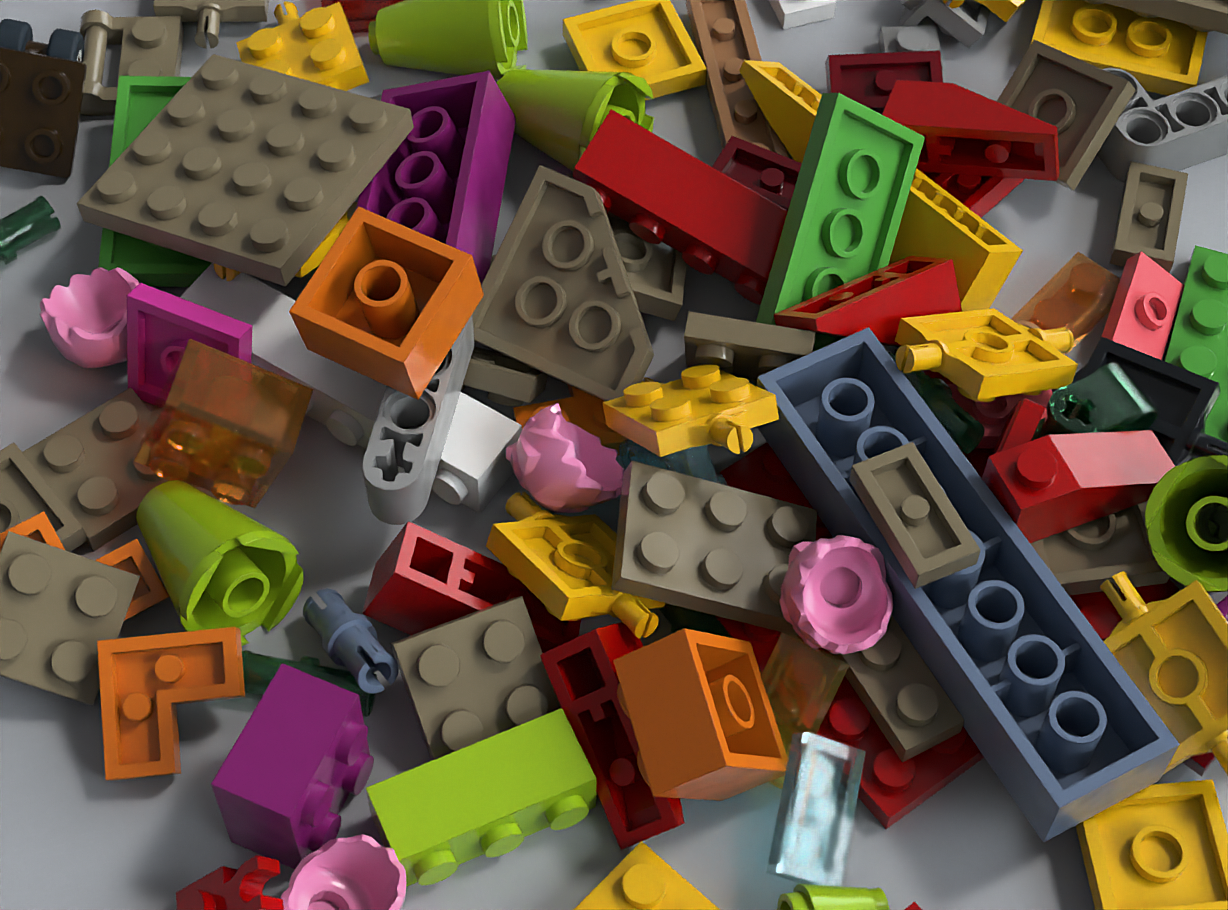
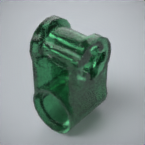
(1096, 404)

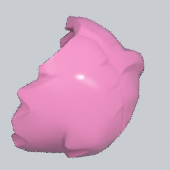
(90, 317)
(564, 464)
(837, 594)
(347, 876)

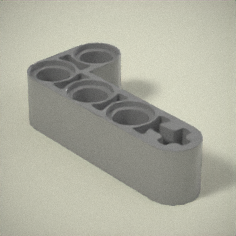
(1169, 130)
(403, 496)

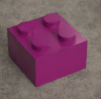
(294, 767)

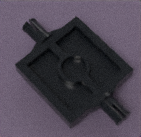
(1176, 393)

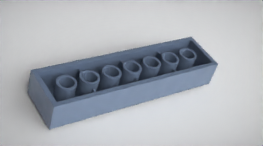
(997, 636)

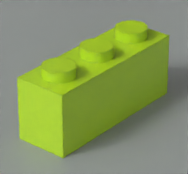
(484, 798)

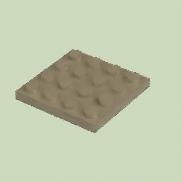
(247, 168)

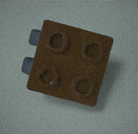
(40, 99)

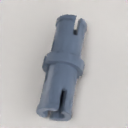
(350, 640)

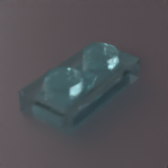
(816, 811)

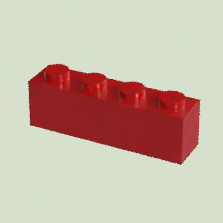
(683, 204)

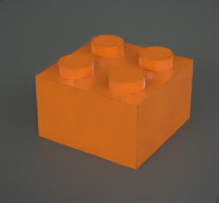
(387, 302)
(700, 716)

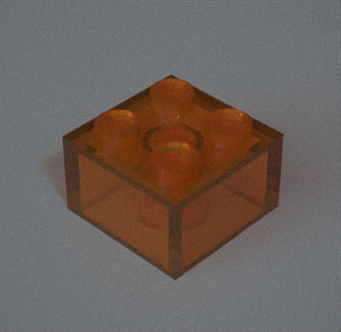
(223, 425)

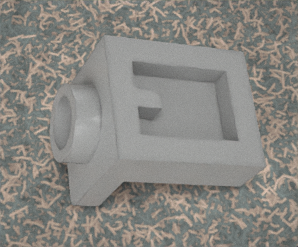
(964, 22)

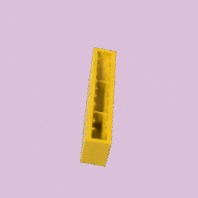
(932, 219)

